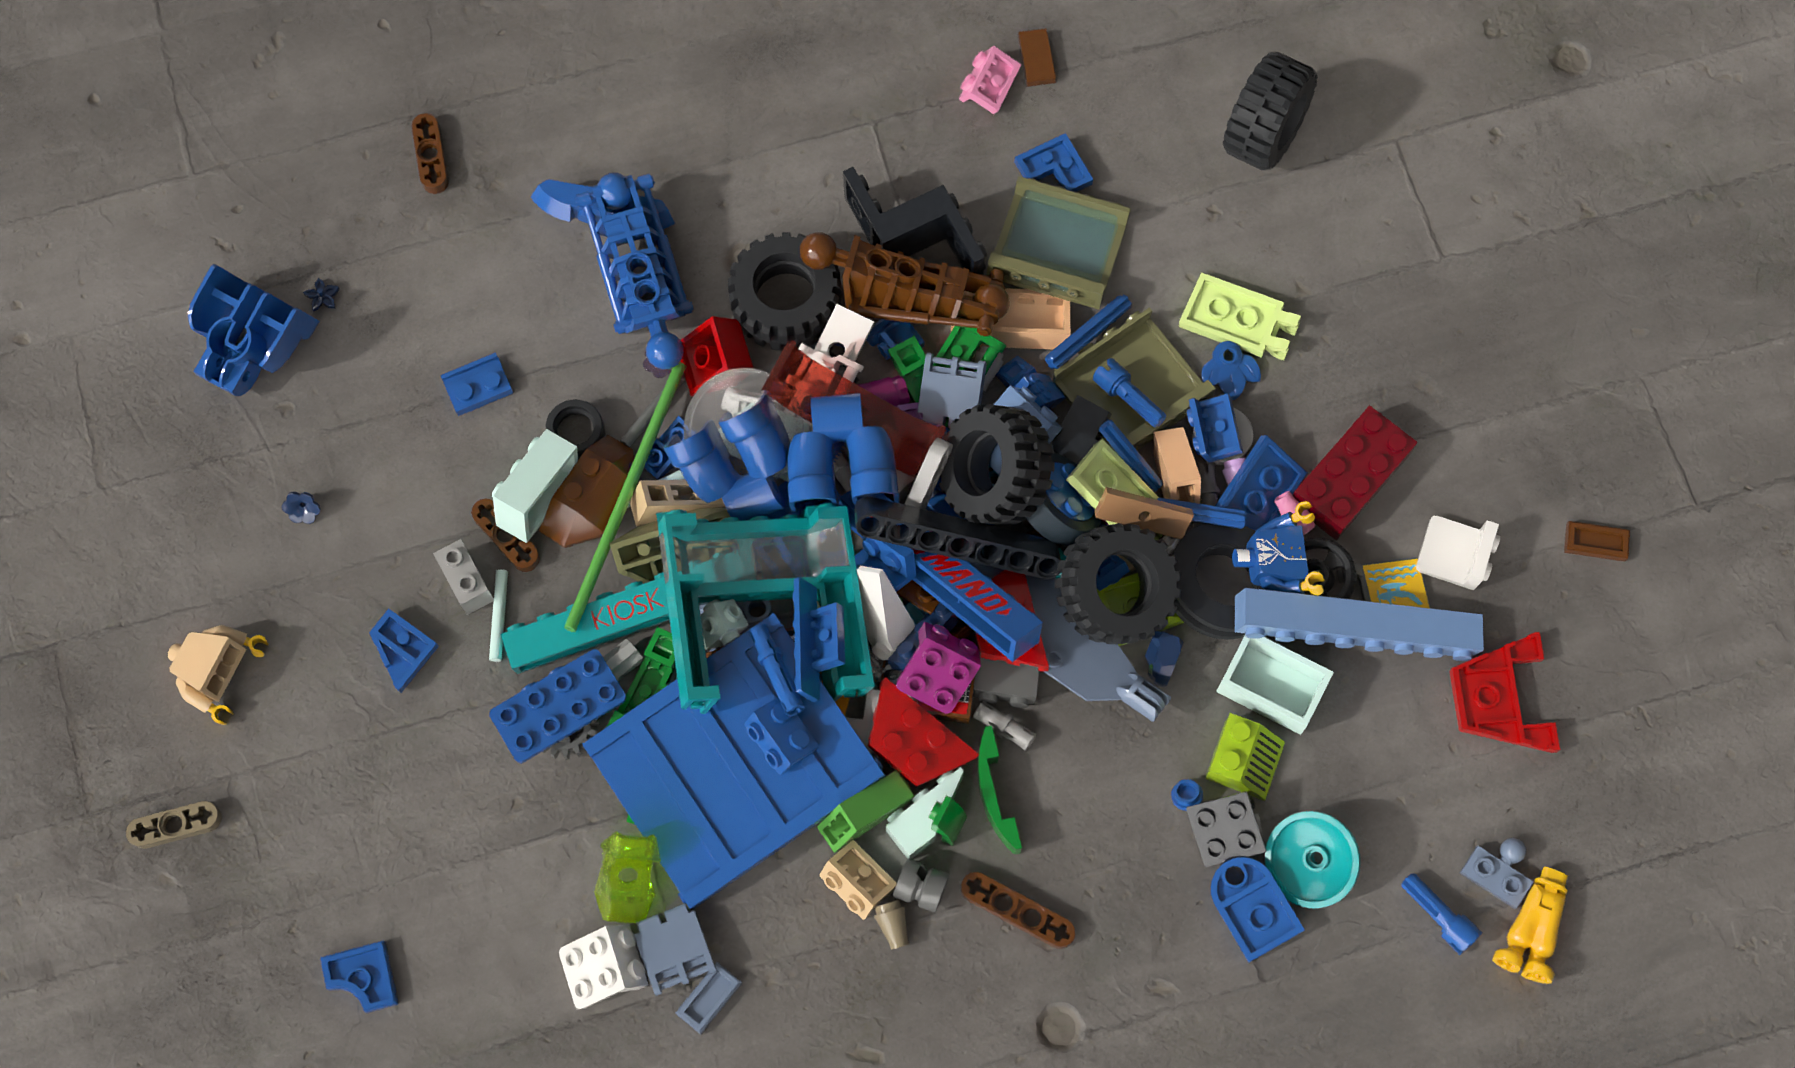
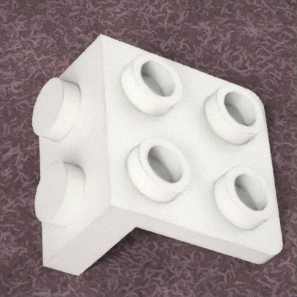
(1458, 551)
(602, 965)

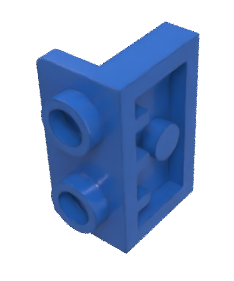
(895, 560)

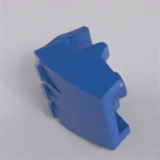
(1043, 388)

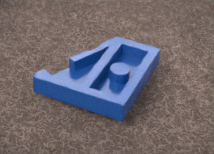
(401, 648)

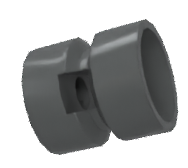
(921, 885)

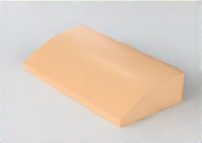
(1031, 320)

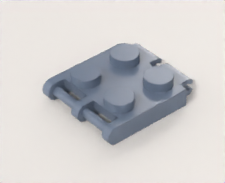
(949, 390)
(673, 948)

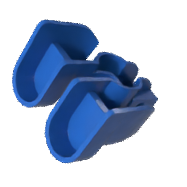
(220, 314)
(811, 453)
(710, 474)

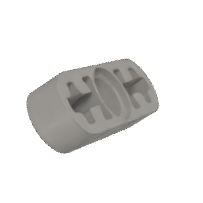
(929, 474)

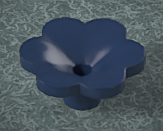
(301, 507)

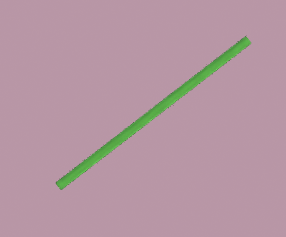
(624, 498)

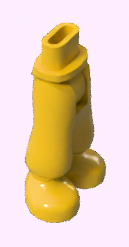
(1536, 928)

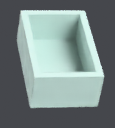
(527, 491)
(1275, 682)

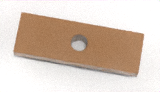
(1143, 511)

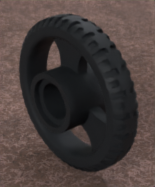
(1336, 558)

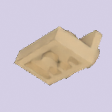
(857, 879)

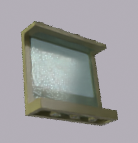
(1059, 242)

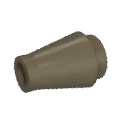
(892, 923)

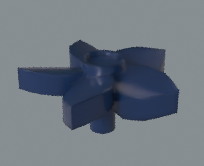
(322, 295)

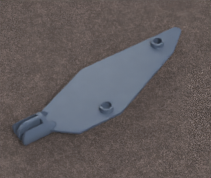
(1082, 665)

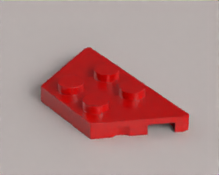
(1017, 586)
(913, 738)

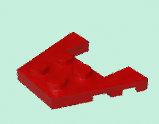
(1489, 700)

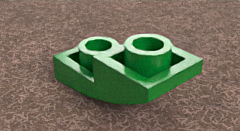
(947, 819)

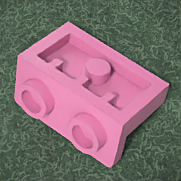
(990, 79)

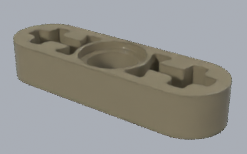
(149, 822)

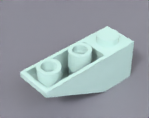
(912, 827)

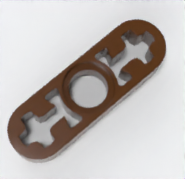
(437, 162)
(513, 556)

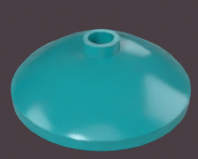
(1292, 861)

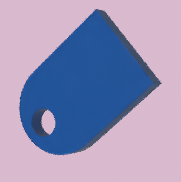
(1254, 909)

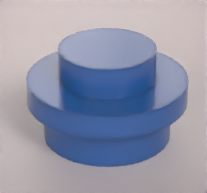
(1186, 794)

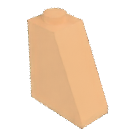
(1176, 466)

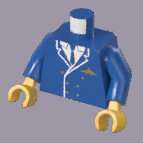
(1278, 555)

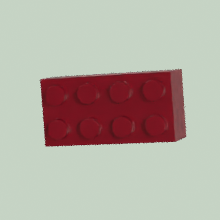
(1354, 471)

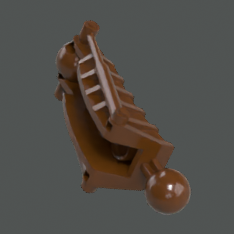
(908, 289)

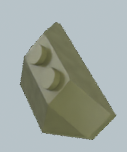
(639, 550)

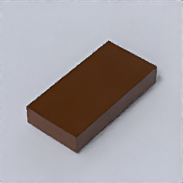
(1036, 57)
(1597, 541)

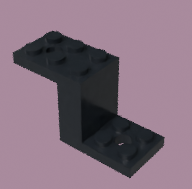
(914, 223)

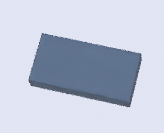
(708, 998)

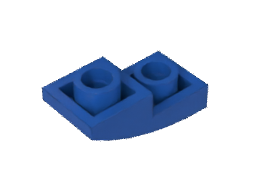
(658, 461)

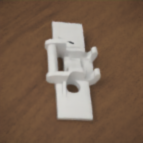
(843, 328)

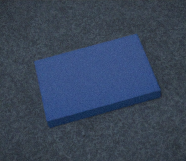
(1260, 480)

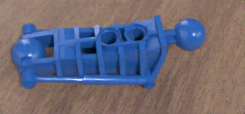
(615, 192)

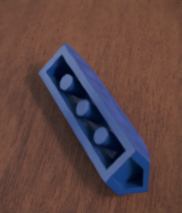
(558, 201)

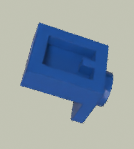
(897, 336)

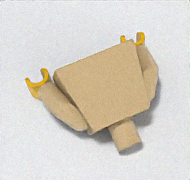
(208, 663)

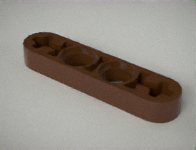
(1015, 914)

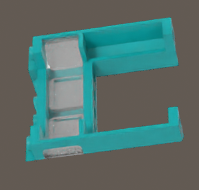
(759, 564)

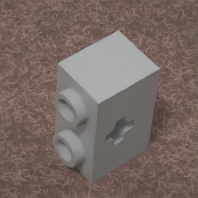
(463, 577)

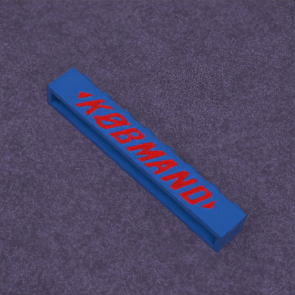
(970, 596)

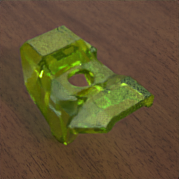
(622, 899)

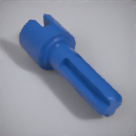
(1118, 383)
(1456, 929)

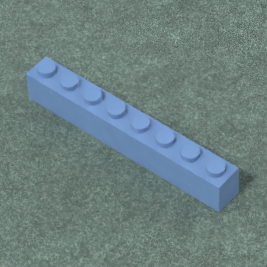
(1358, 623)

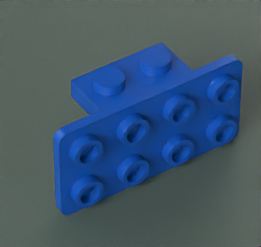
(557, 705)

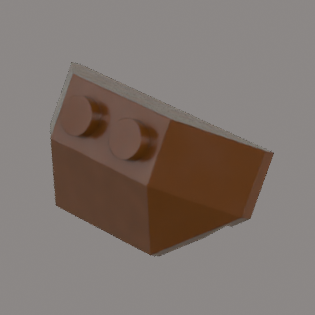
(588, 494)

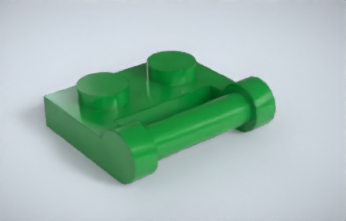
(964, 343)

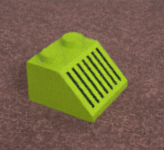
(1245, 757)

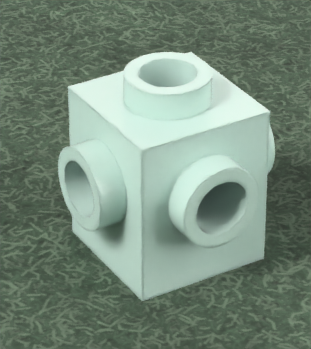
(721, 623)

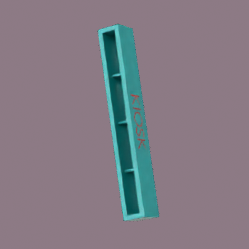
(602, 622)

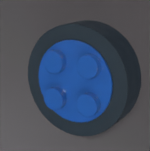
(1064, 511)

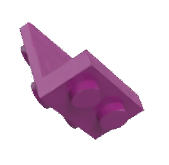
(939, 668)

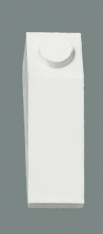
(883, 611)

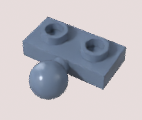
(1497, 874)

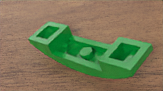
(909, 363)
(652, 674)
(1006, 828)

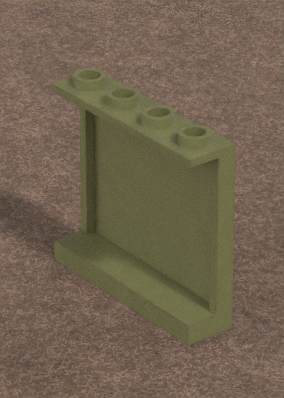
(1154, 370)

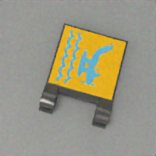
(1391, 582)

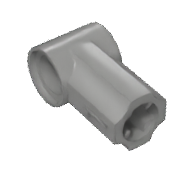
(623, 659)

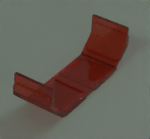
(799, 378)

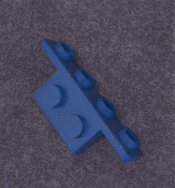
(817, 638)

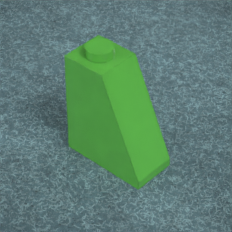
(865, 810)

